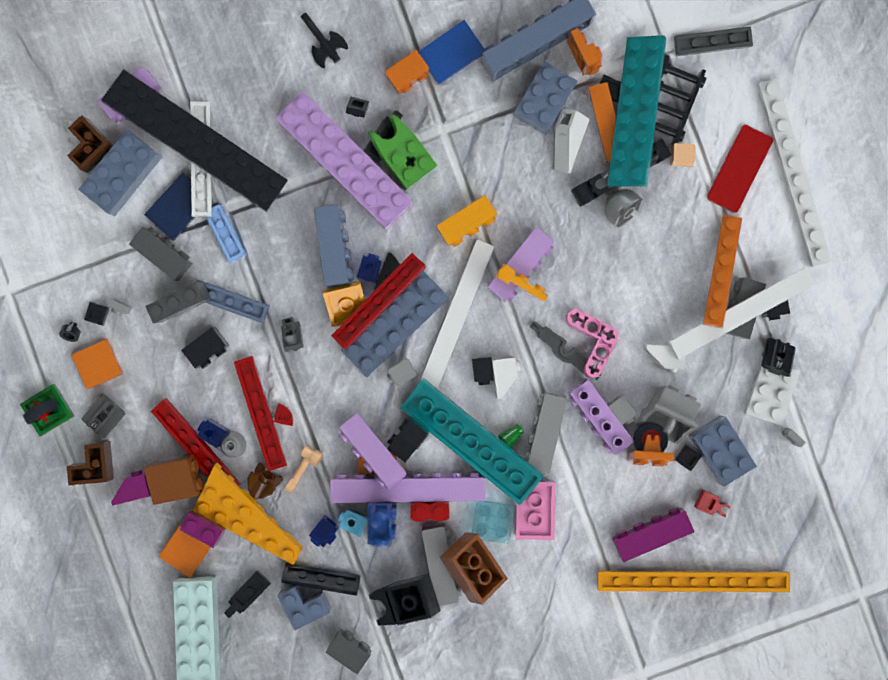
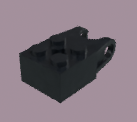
(407, 601)

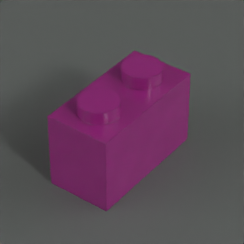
(202, 529)

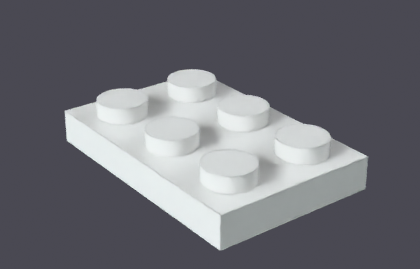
(771, 396)

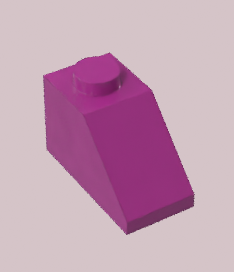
(132, 488)

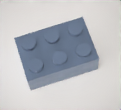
(545, 98)
(722, 450)

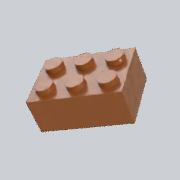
(474, 568)

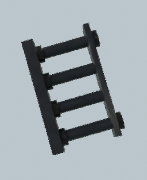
(698, 81)

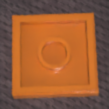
(97, 364)
(184, 552)

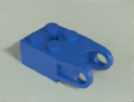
(380, 523)

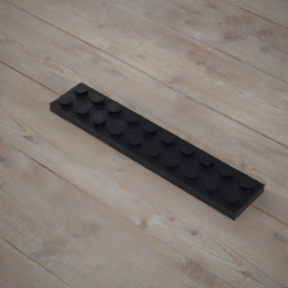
(194, 140)

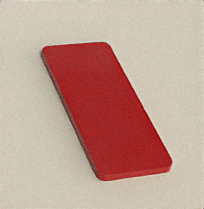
(740, 168)

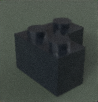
(408, 439)

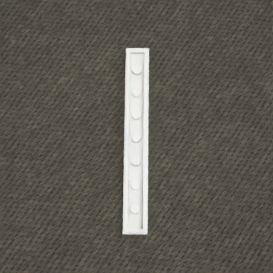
(457, 312)
(743, 312)

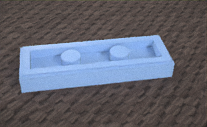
(225, 234)

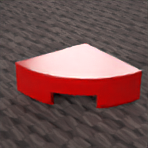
(283, 415)

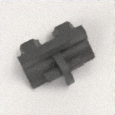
(291, 335)

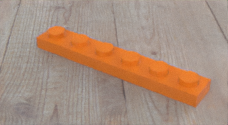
(722, 271)

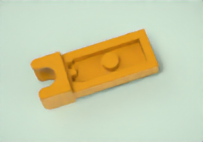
(508, 274)

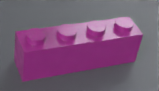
(652, 534)

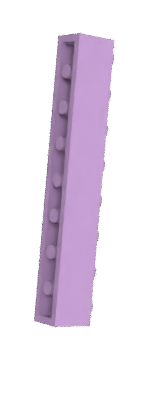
(409, 489)

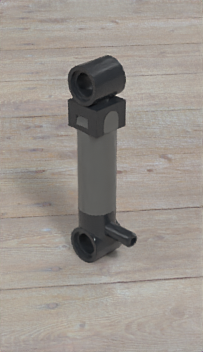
(599, 185)

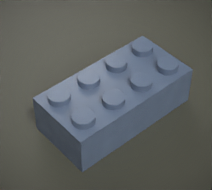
(120, 173)
(333, 245)

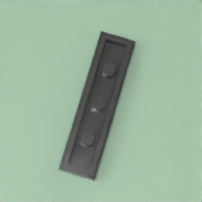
(713, 41)

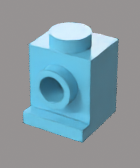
(359, 518)

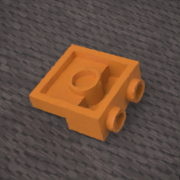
(587, 57)

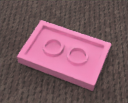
(537, 513)

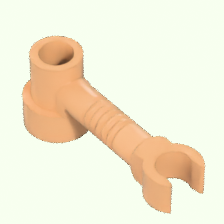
(310, 456)

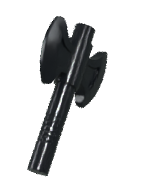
(327, 48)

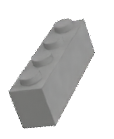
(546, 431)
(435, 544)

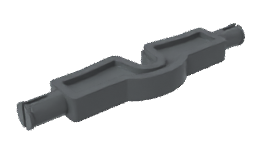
(557, 343)

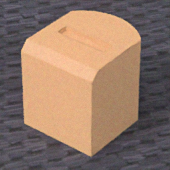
(682, 155)

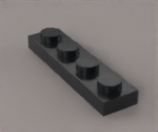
(320, 579)

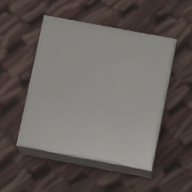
(793, 437)

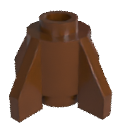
(262, 483)

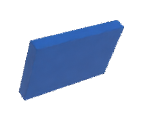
(451, 52)

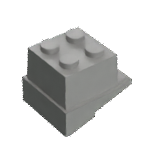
(672, 412)

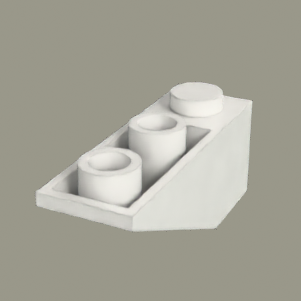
(568, 138)

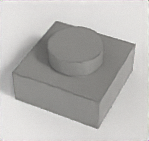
(119, 307)

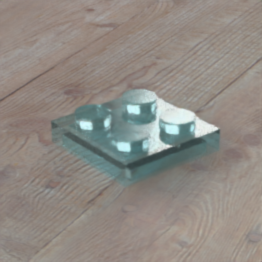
(493, 521)

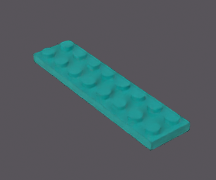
(637, 111)
(472, 441)

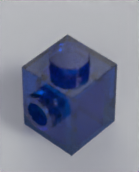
(369, 268)
(212, 432)
(324, 532)

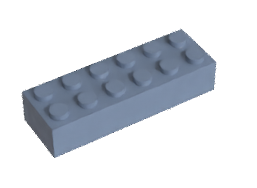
(537, 38)

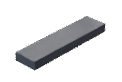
(237, 303)

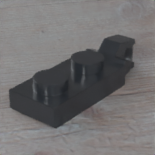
(385, 131)
(247, 593)

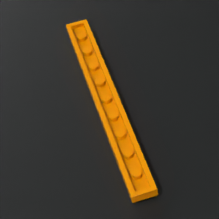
(694, 581)

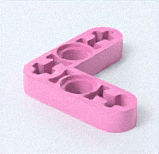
(601, 341)

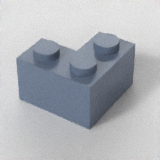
(302, 610)

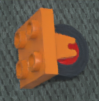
(650, 446)

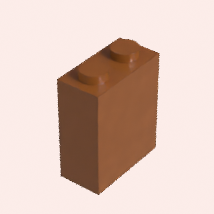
(173, 479)

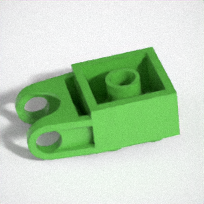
(403, 146)

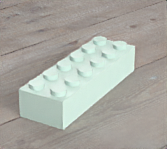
(196, 628)

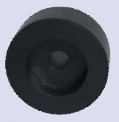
(70, 332)

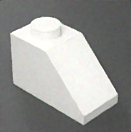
(665, 357)
(504, 374)

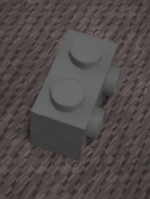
(349, 651)

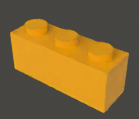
(467, 221)

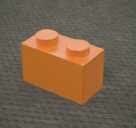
(407, 72)

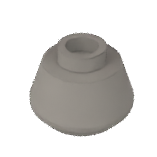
(238, 444)

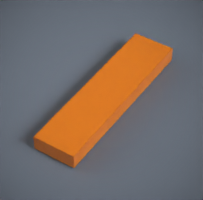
(604, 116)

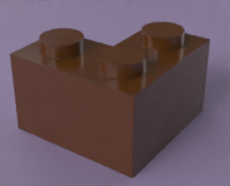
(92, 146)
(97, 466)

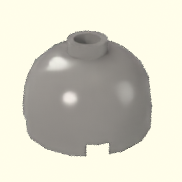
(621, 206)

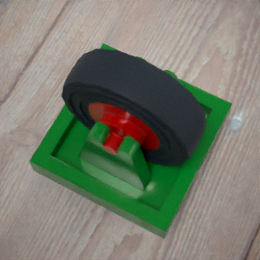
(46, 410)

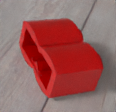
(429, 510)

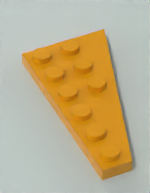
(241, 514)

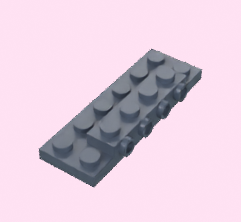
(396, 324)

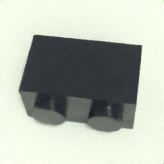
(205, 348)

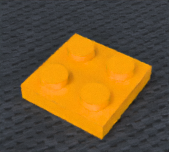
(343, 301)

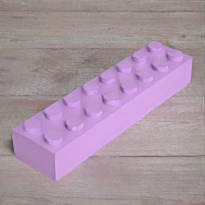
(344, 160)

